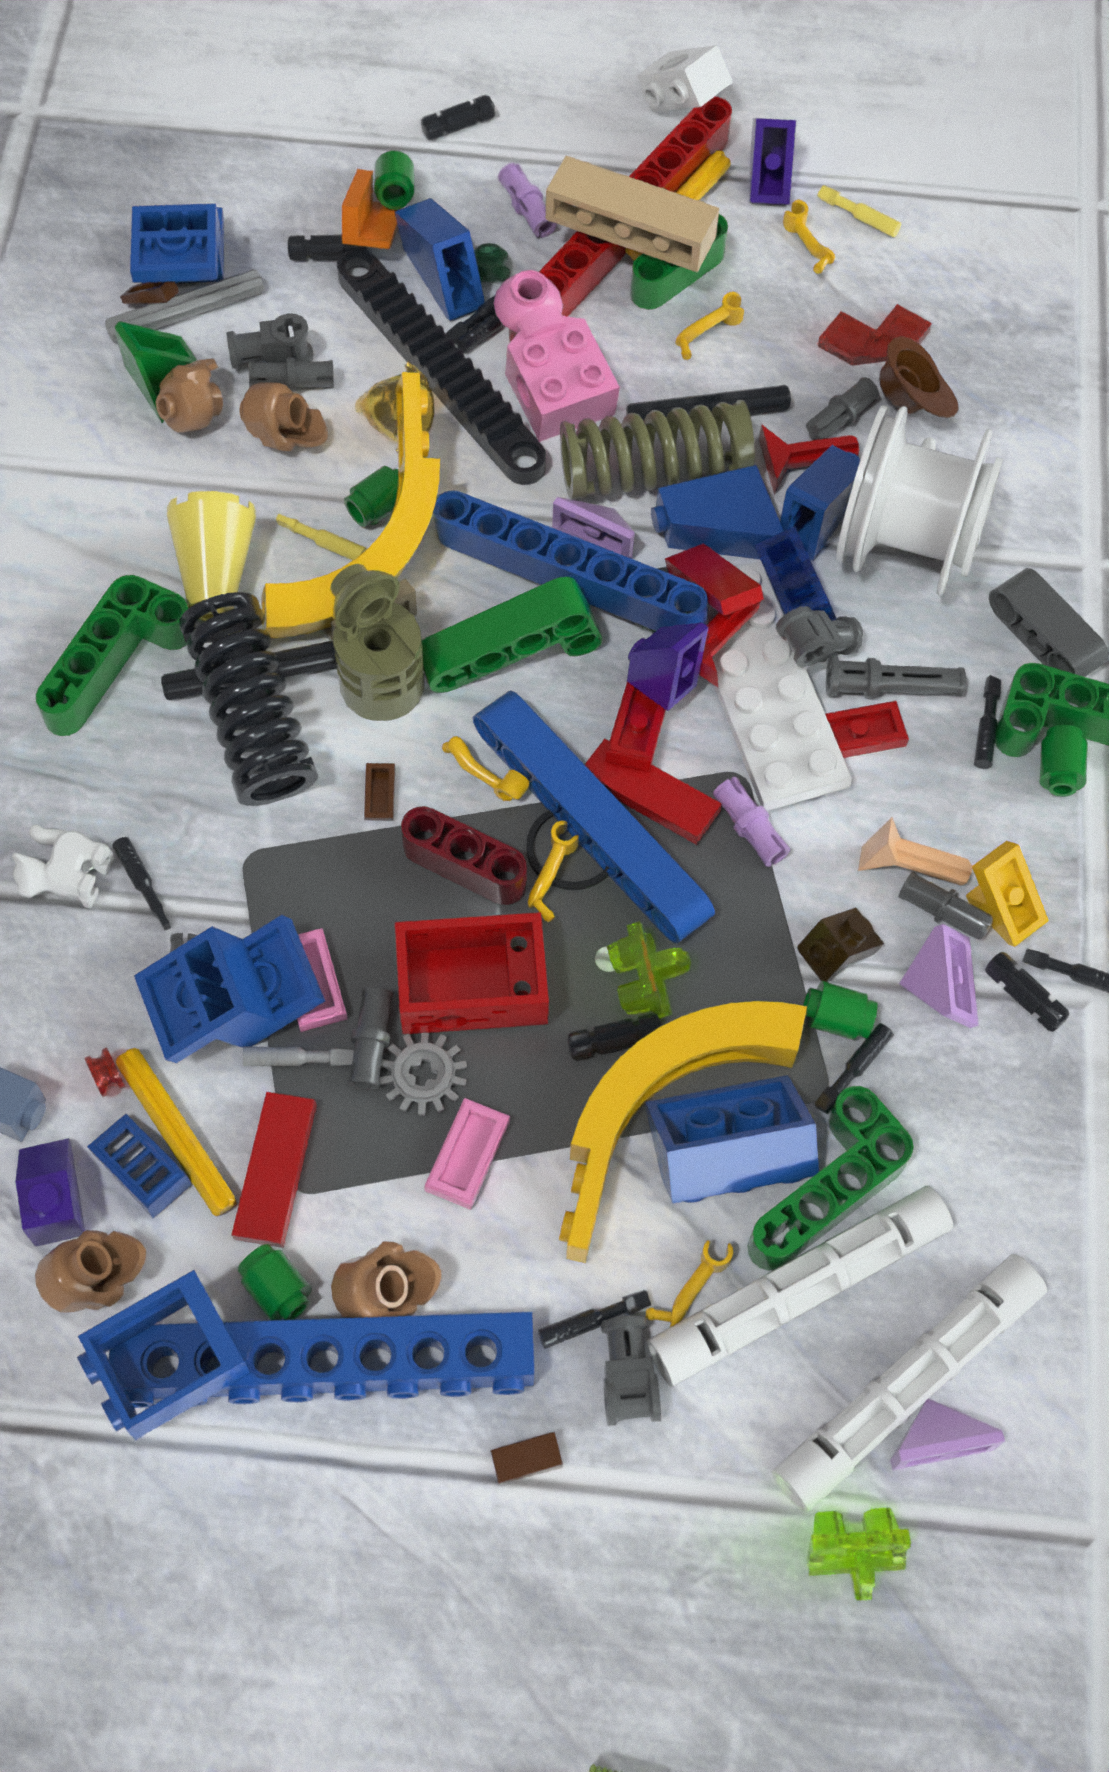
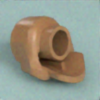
(188, 398)
(281, 417)
(89, 1270)
(385, 1282)

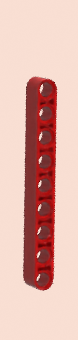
(588, 259)

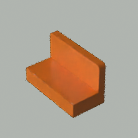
(364, 220)

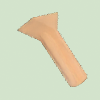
(888, 849)

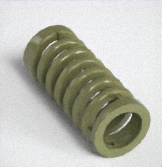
(575, 444)

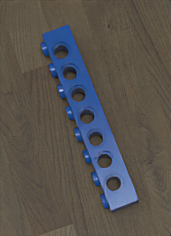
(351, 1339)

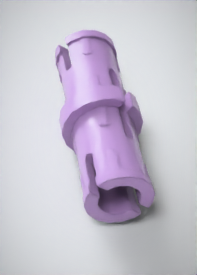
(526, 199)
(751, 821)

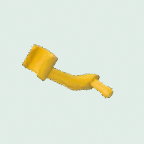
(796, 223)
(729, 313)
(510, 787)
(550, 868)
(692, 1287)

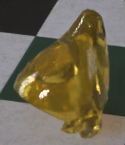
(379, 405)

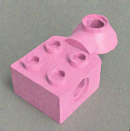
(552, 358)

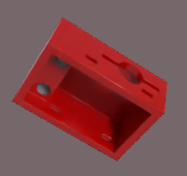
(471, 973)

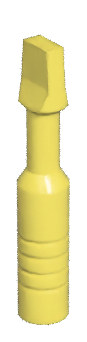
(861, 211)
(323, 538)

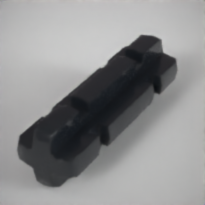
(457, 117)
(319, 247)
(1027, 991)
(611, 1036)

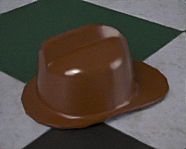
(914, 380)

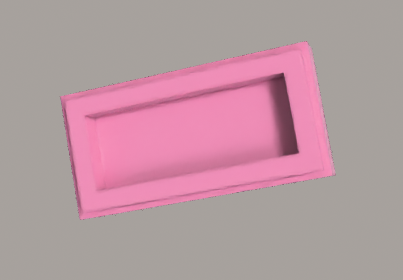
(319, 957)
(467, 1153)

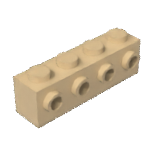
(591, 197)

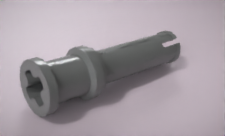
(872, 678)

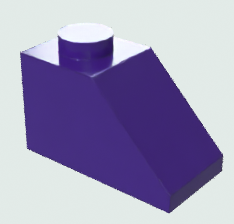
(771, 160)
(668, 662)
(49, 1193)

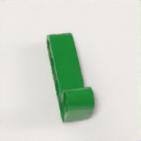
(510, 633)
(70, 698)
(1050, 707)
(824, 1188)

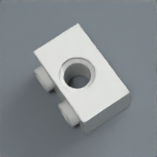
(684, 78)

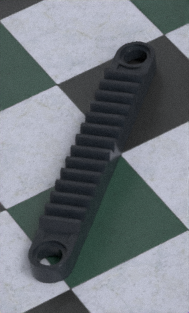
(447, 370)

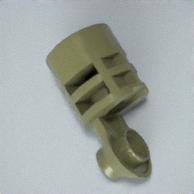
(375, 645)

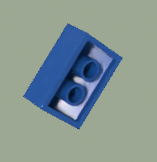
(733, 1139)

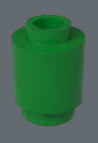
(394, 179)
(373, 497)
(1063, 760)
(840, 1011)
(274, 1283)

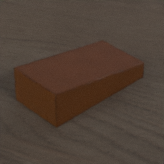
(150, 293)
(379, 791)
(527, 1458)

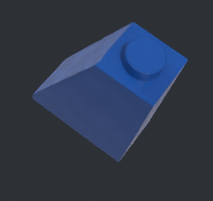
(442, 256)
(820, 498)
(721, 510)

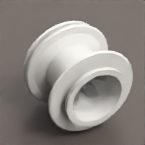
(917, 499)

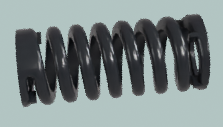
(255, 694)

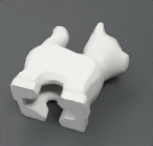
(68, 865)

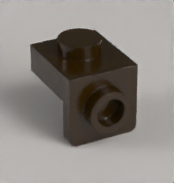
(839, 942)

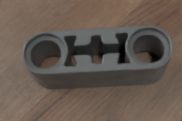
(1047, 624)

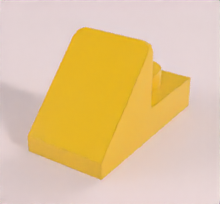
(1008, 893)

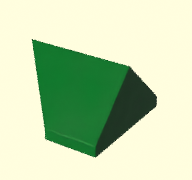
(150, 357)

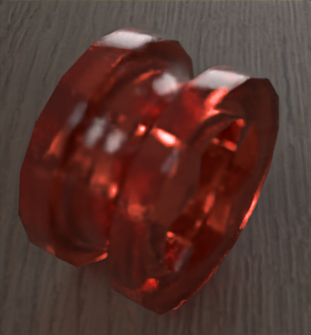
(104, 1072)

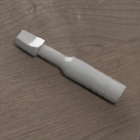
(294, 1056)

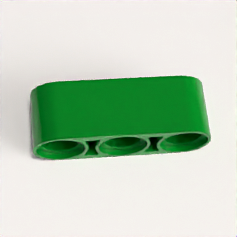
(659, 281)

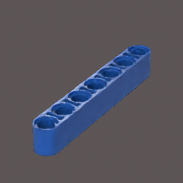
(543, 553)
(596, 816)

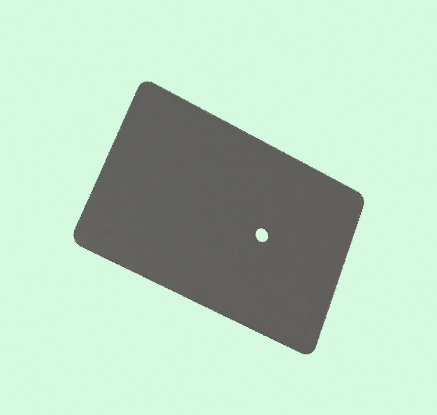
(366, 883)

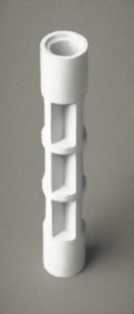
(799, 1285)
(889, 1401)

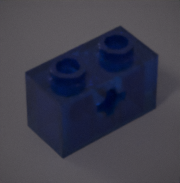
(793, 573)

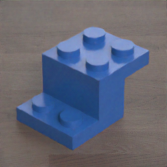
(177, 243)
(228, 988)

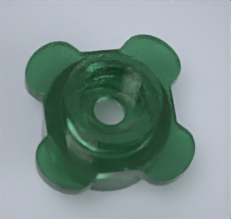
(491, 262)

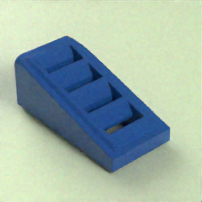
(160, 1194)

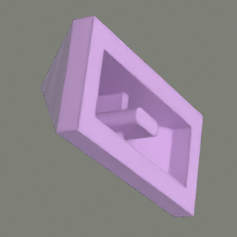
(594, 524)
(944, 975)
(943, 1435)

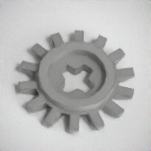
(412, 1057)

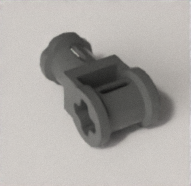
(271, 342)
(817, 637)
(630, 1380)

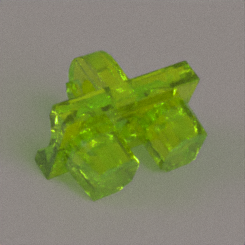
(653, 968)
(858, 1553)

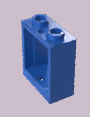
(135, 1319)

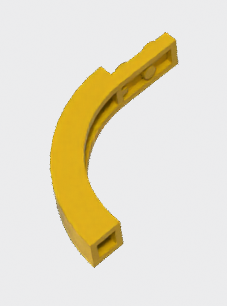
(309, 604)
(690, 1043)

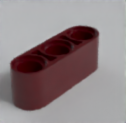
(454, 837)

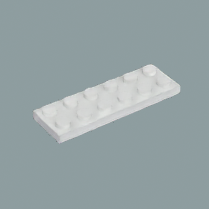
(775, 710)

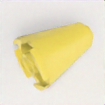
(210, 543)

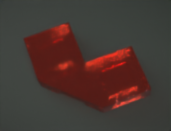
(862, 344)

